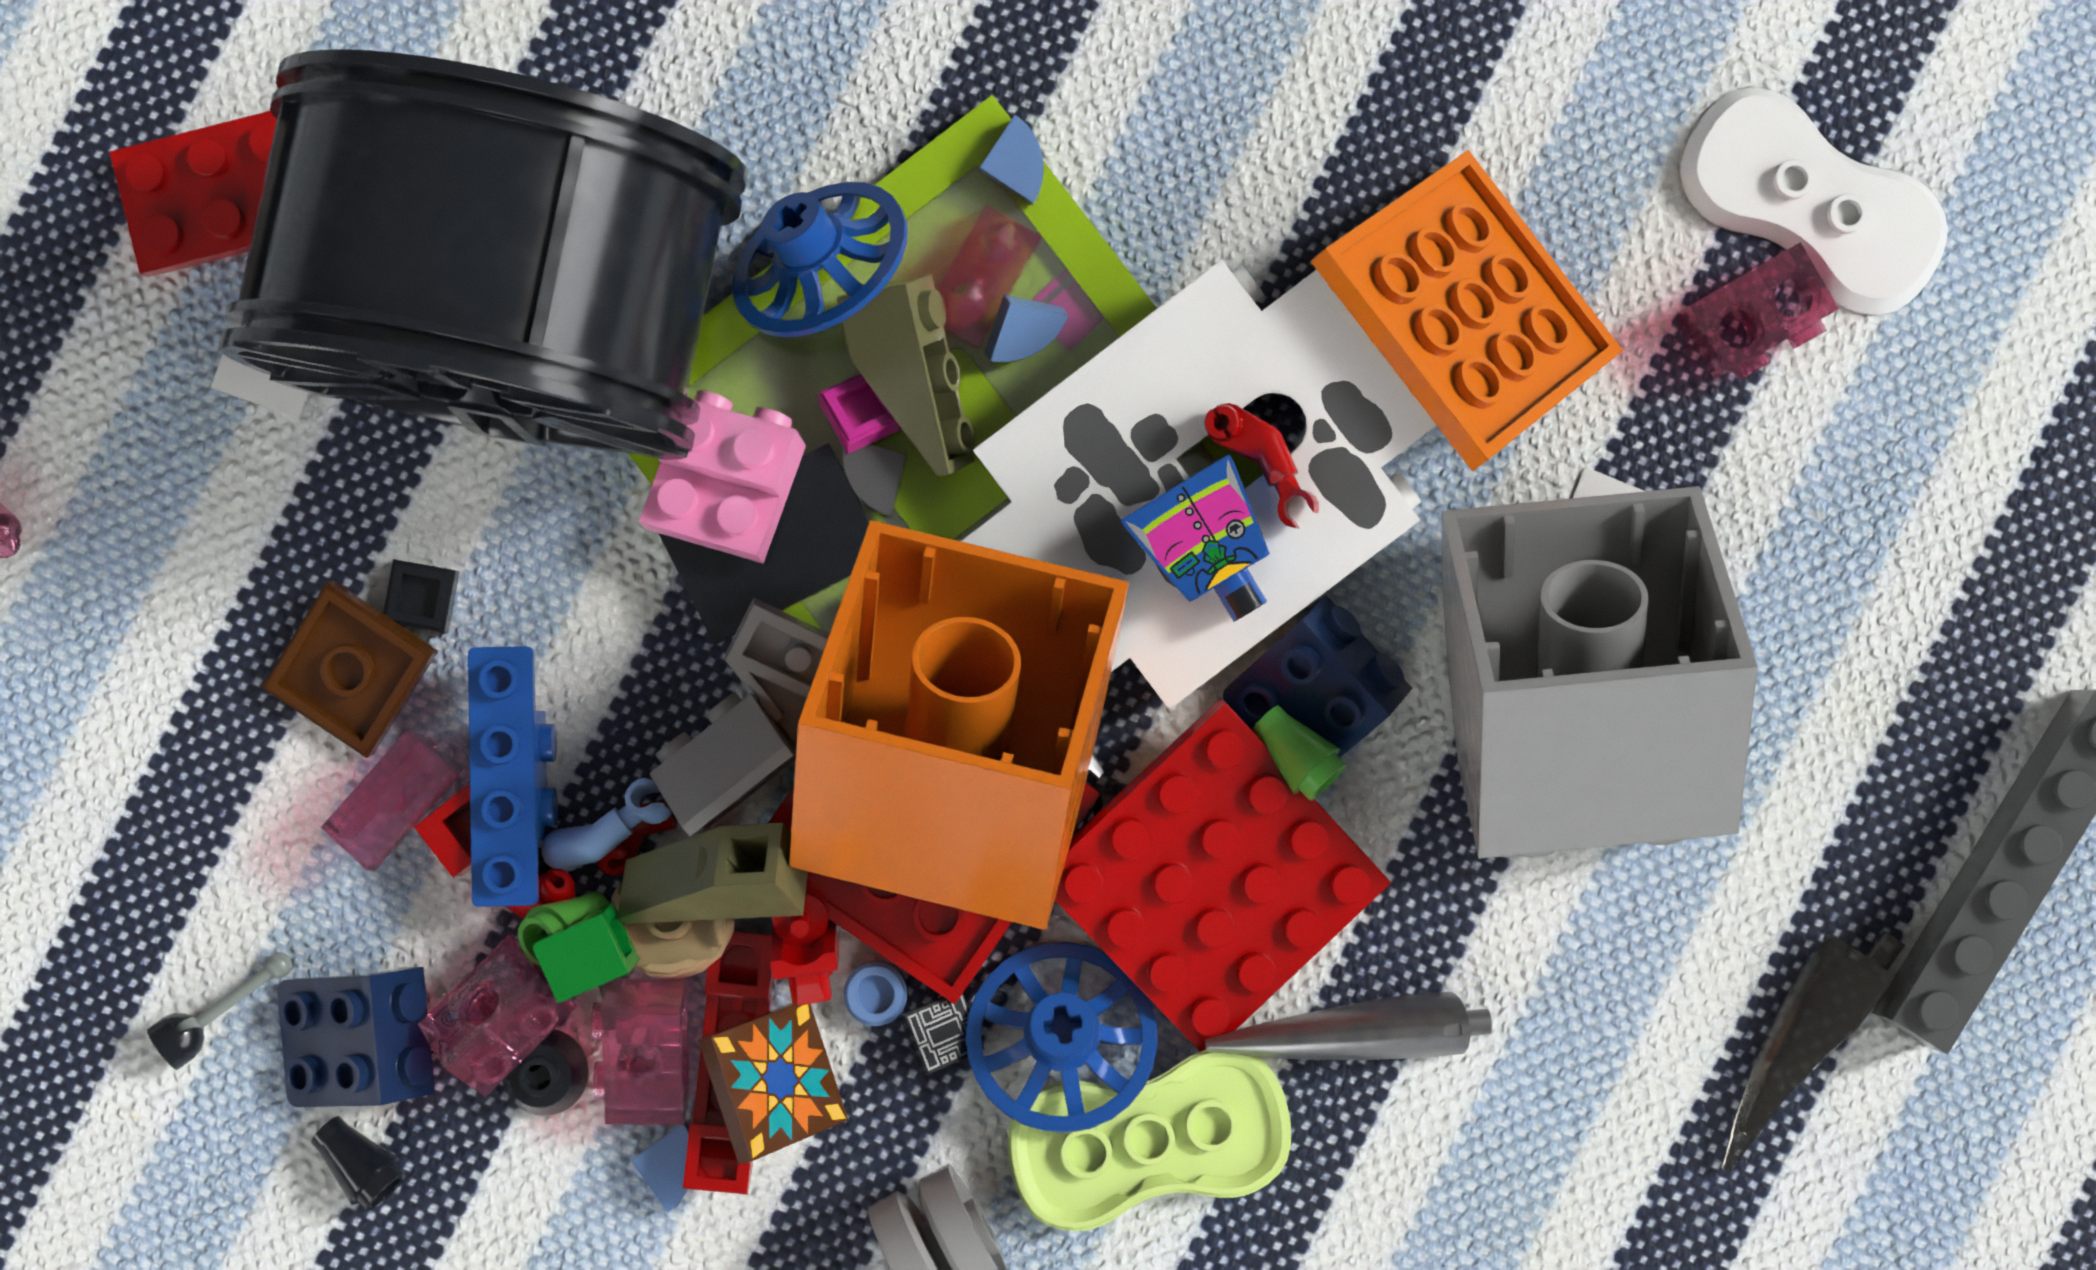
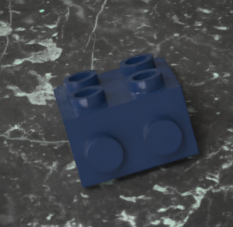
(1322, 678)
(355, 1039)

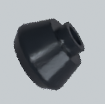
(562, 1064)

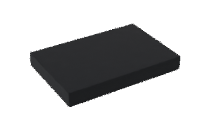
(808, 553)

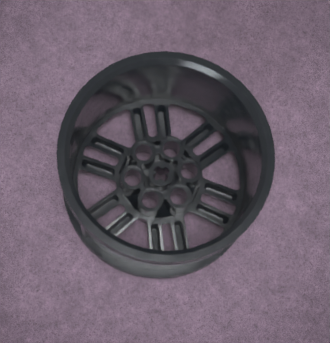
(483, 251)

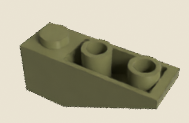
(907, 363)
(715, 877)

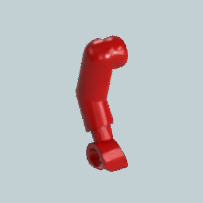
(1263, 444)

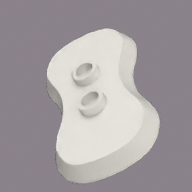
(1773, 175)

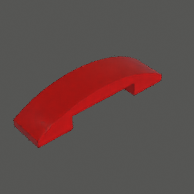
(736, 991)

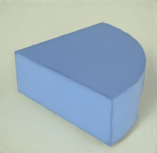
(1016, 161)
(1023, 328)
(664, 1166)

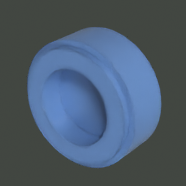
(875, 993)

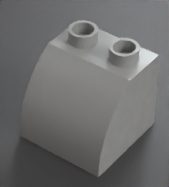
(1595, 672)

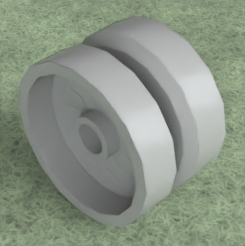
(951, 1239)

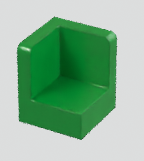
(586, 953)

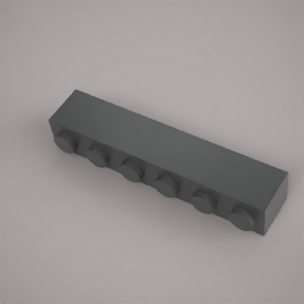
(1999, 883)

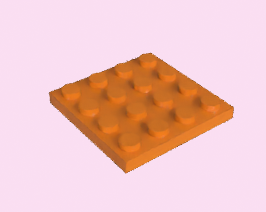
(1467, 308)

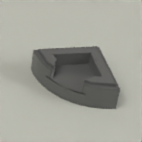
(875, 476)

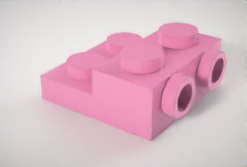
(731, 481)

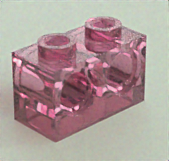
(1753, 304)

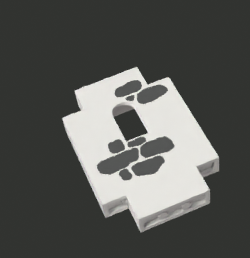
(1123, 418)

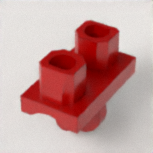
(806, 951)

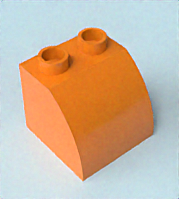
(954, 724)

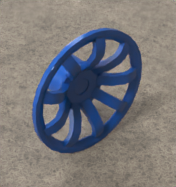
(806, 240)
(1060, 1036)

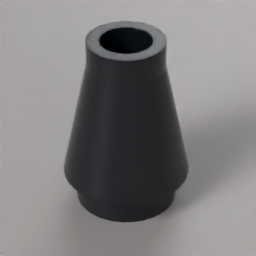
(359, 1165)

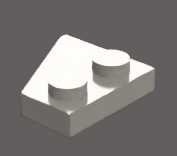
(777, 660)

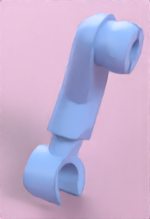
(587, 844)

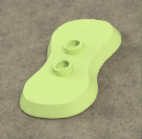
(1197, 1129)

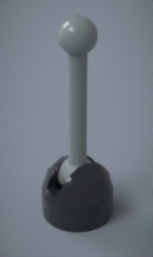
(181, 1035)

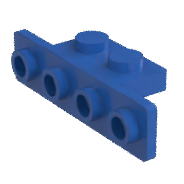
(507, 776)

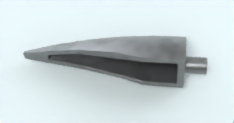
(1364, 1031)

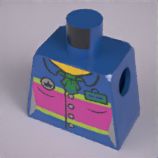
(1205, 537)

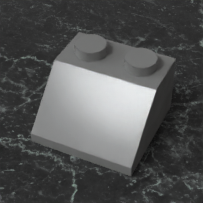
(723, 763)

